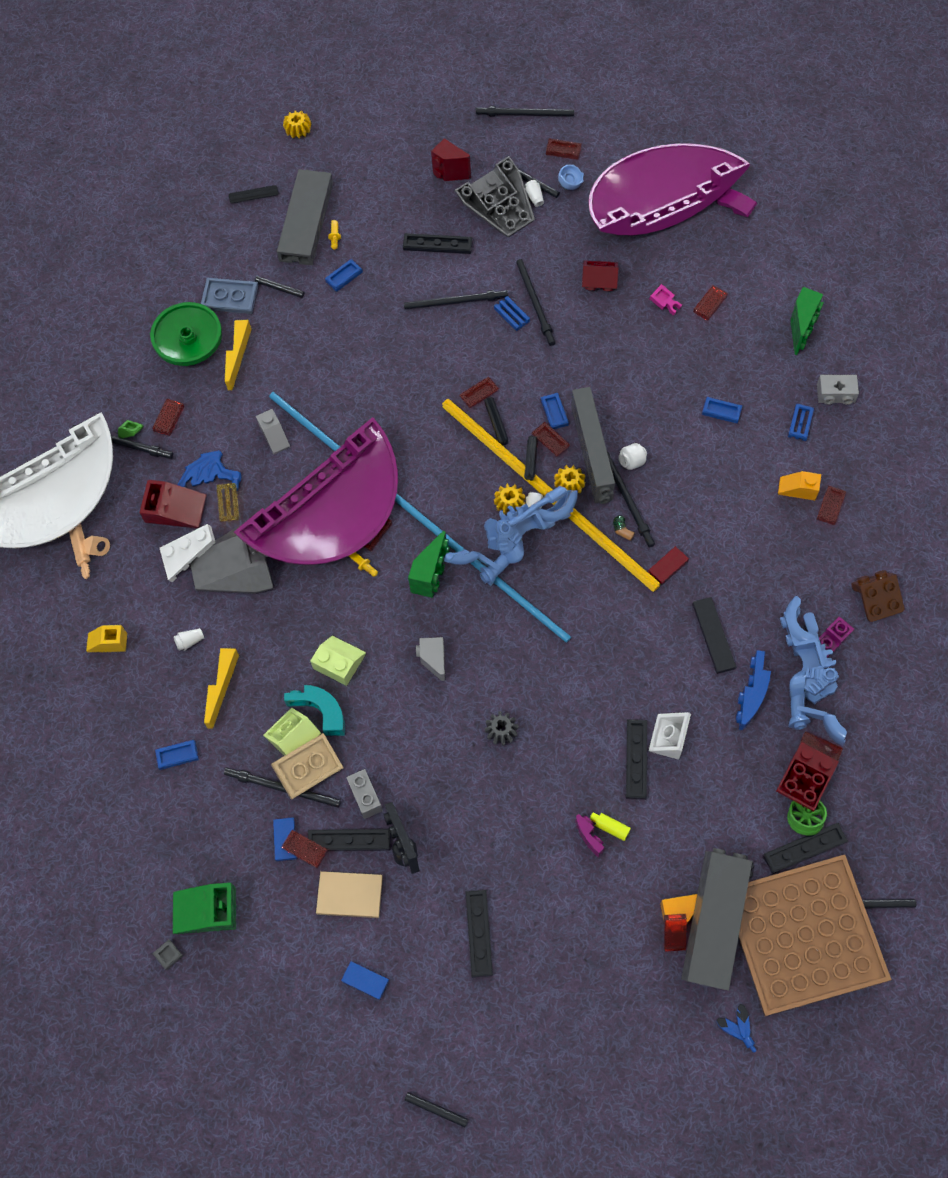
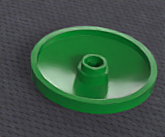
(186, 334)

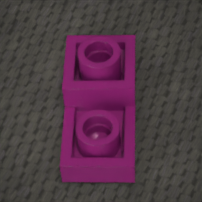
(737, 201)
(835, 634)
(585, 829)

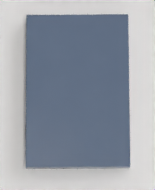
(229, 295)

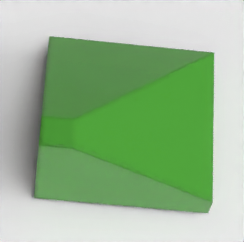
(129, 429)

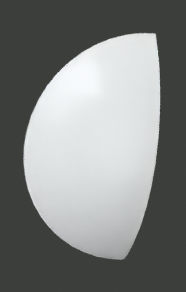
(57, 487)

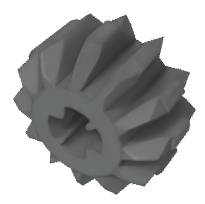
(507, 734)

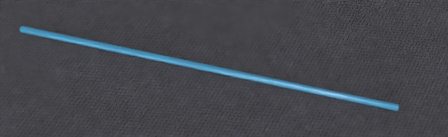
(427, 523)

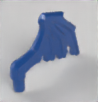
(206, 470)

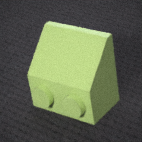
(337, 659)
(291, 732)

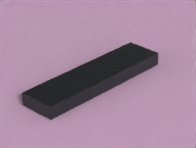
(437, 243)
(714, 635)
(636, 759)
(352, 839)
(805, 848)
(479, 933)

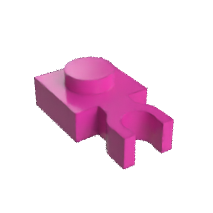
(663, 298)

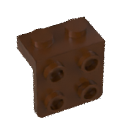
(879, 595)

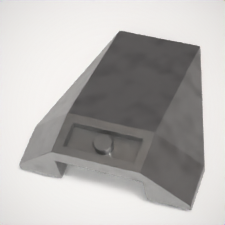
(499, 198)
(231, 567)

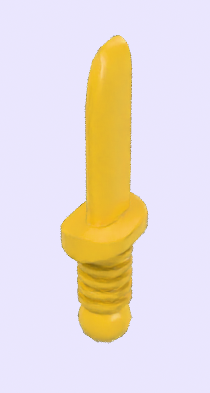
(334, 236)
(364, 564)

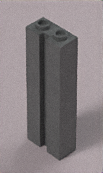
(305, 217)
(592, 445)
(717, 919)

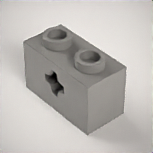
(837, 389)
(364, 794)

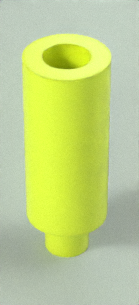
(610, 825)

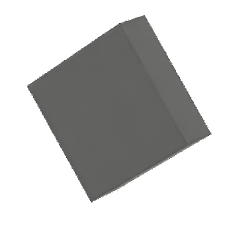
(167, 954)

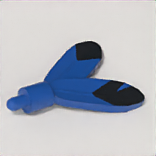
(739, 1031)

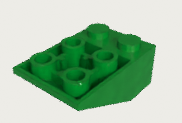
(804, 317)
(428, 566)
(204, 909)

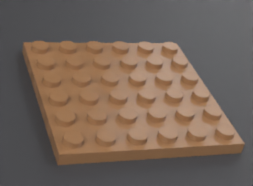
(809, 936)

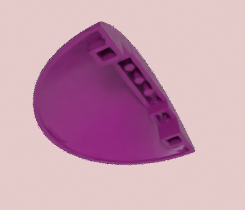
(661, 187)
(333, 507)

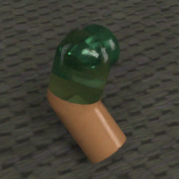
(620, 528)

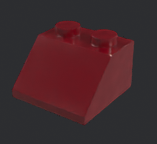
(450, 162)
(600, 275)

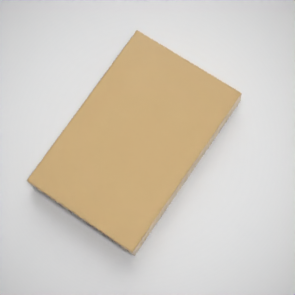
(307, 766)
(349, 894)

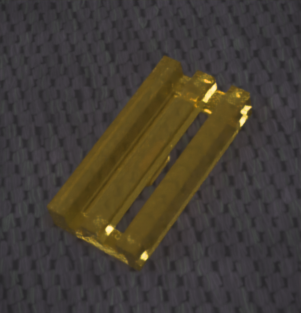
(222, 518)

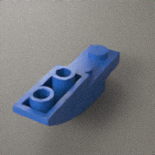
(754, 693)

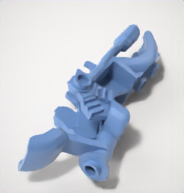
(507, 533)
(816, 677)

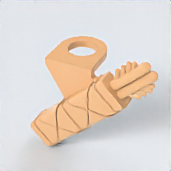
(85, 547)

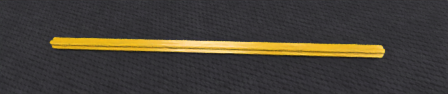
(543, 488)

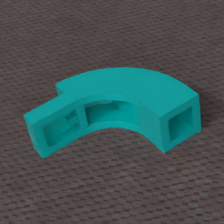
(323, 701)

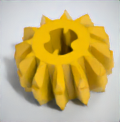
(297, 124)
(564, 475)
(504, 494)

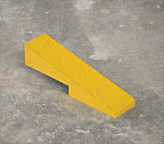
(233, 358)
(216, 693)

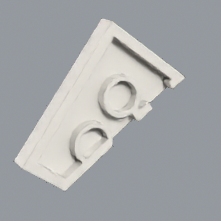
(182, 551)

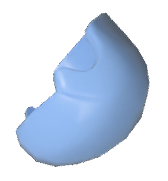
(570, 177)

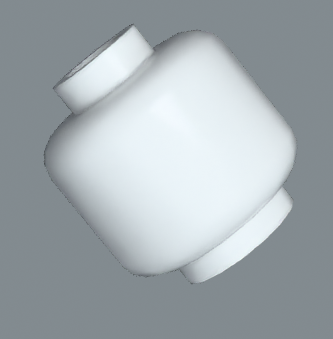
(632, 456)

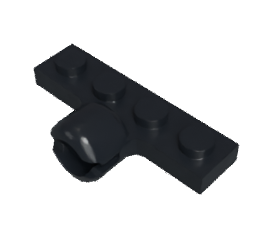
(404, 848)

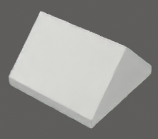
(669, 734)

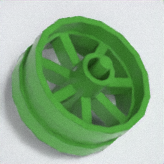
(804, 825)

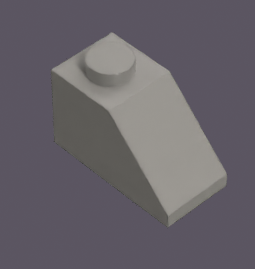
(272, 431)
(432, 655)

